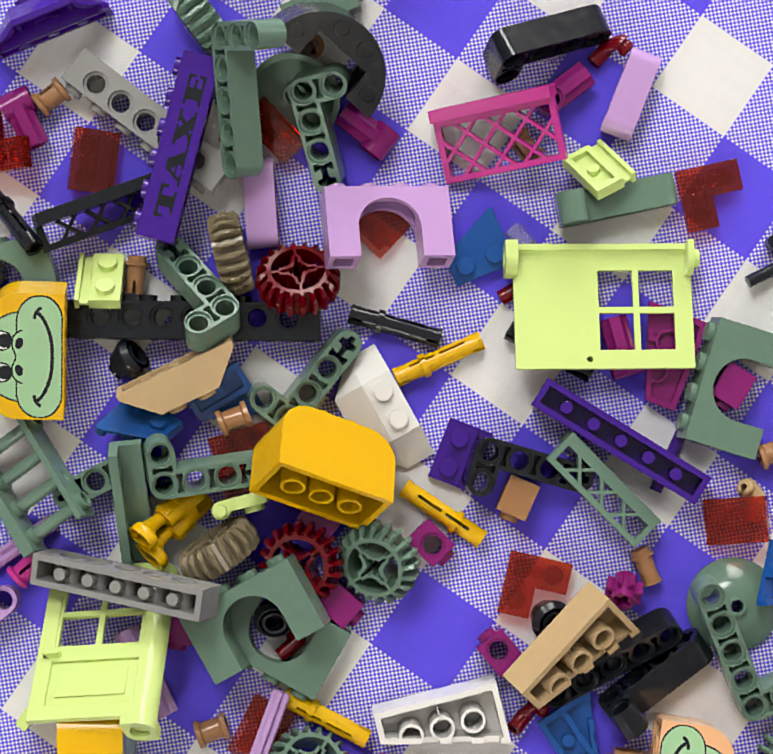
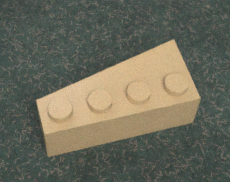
(569, 646)

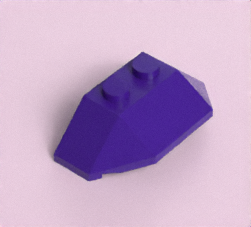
(42, 20)

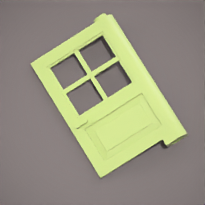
(560, 304)
(101, 678)

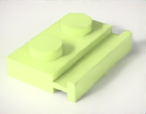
(599, 169)
(100, 280)

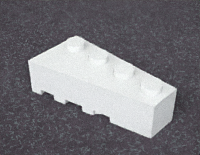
(445, 715)

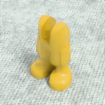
(171, 519)

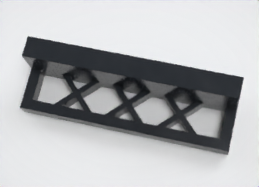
(84, 205)

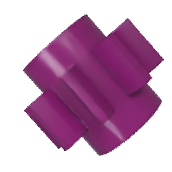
(624, 589)

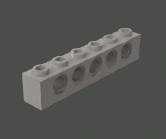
(88, 67)
(125, 584)

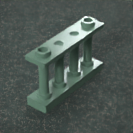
(14, 511)

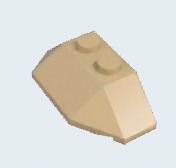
(178, 381)

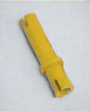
(442, 357)
(474, 533)
(332, 721)

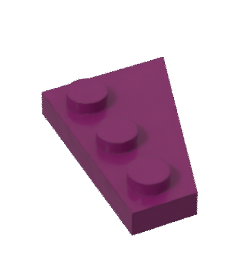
(665, 386)

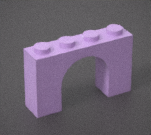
(422, 206)

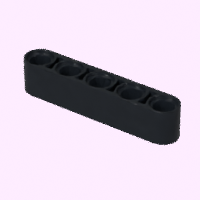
(657, 635)

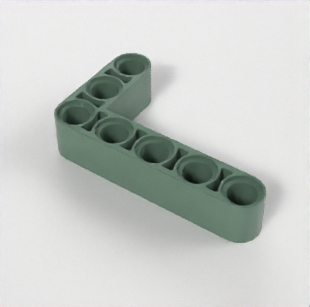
(237, 90)
(736, 660)

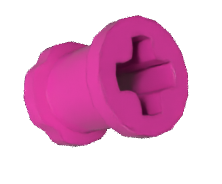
(17, 574)

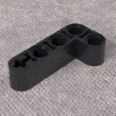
(542, 39)
(501, 461)
(653, 681)

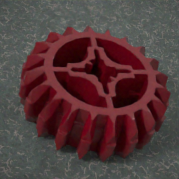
(279, 277)
(322, 546)

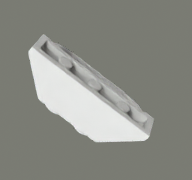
(375, 401)

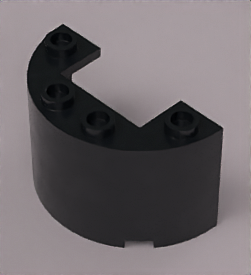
(351, 36)

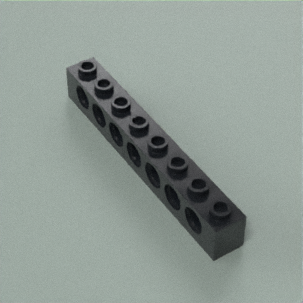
(82, 326)

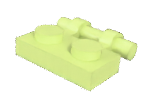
(249, 501)

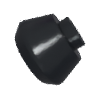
(128, 361)
(544, 613)
(270, 620)

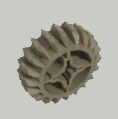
(230, 252)
(219, 549)

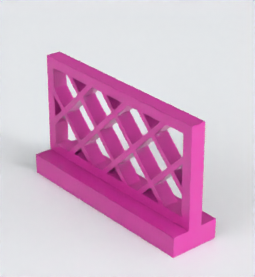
(491, 107)

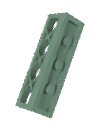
(605, 478)
(128, 493)

